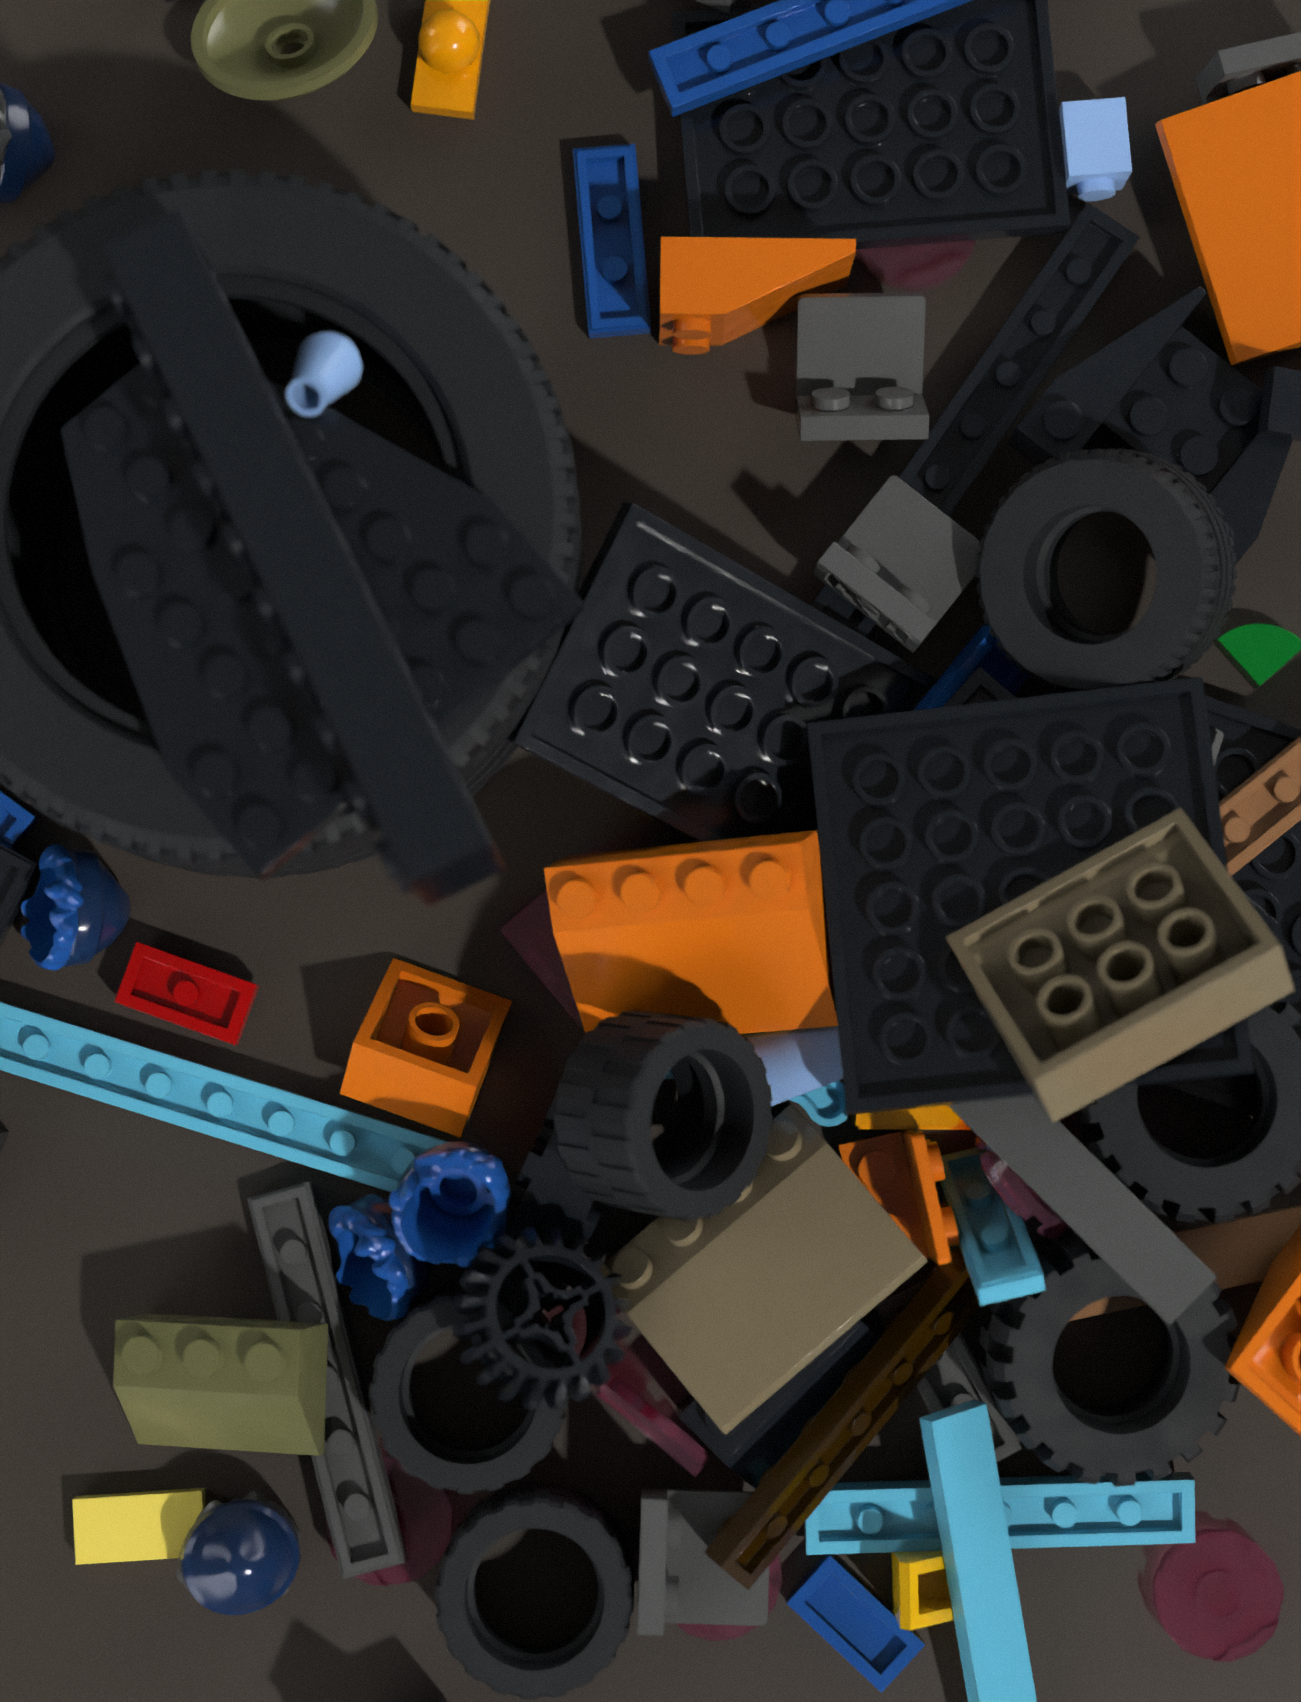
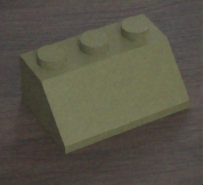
(223, 1382)

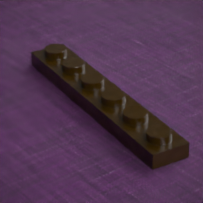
(846, 1423)

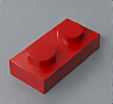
(187, 993)

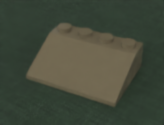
(1121, 964)
(767, 1281)

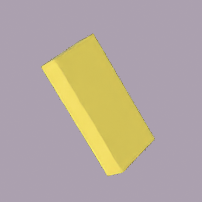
(134, 1524)

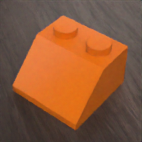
(425, 1047)

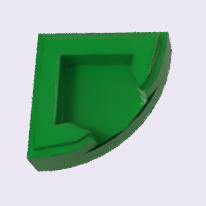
(1258, 650)

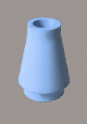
(323, 371)

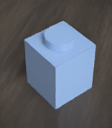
(1095, 147)

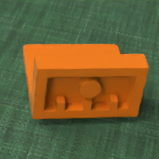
(902, 1177)

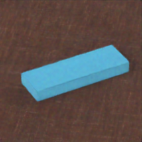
(989, 1232)

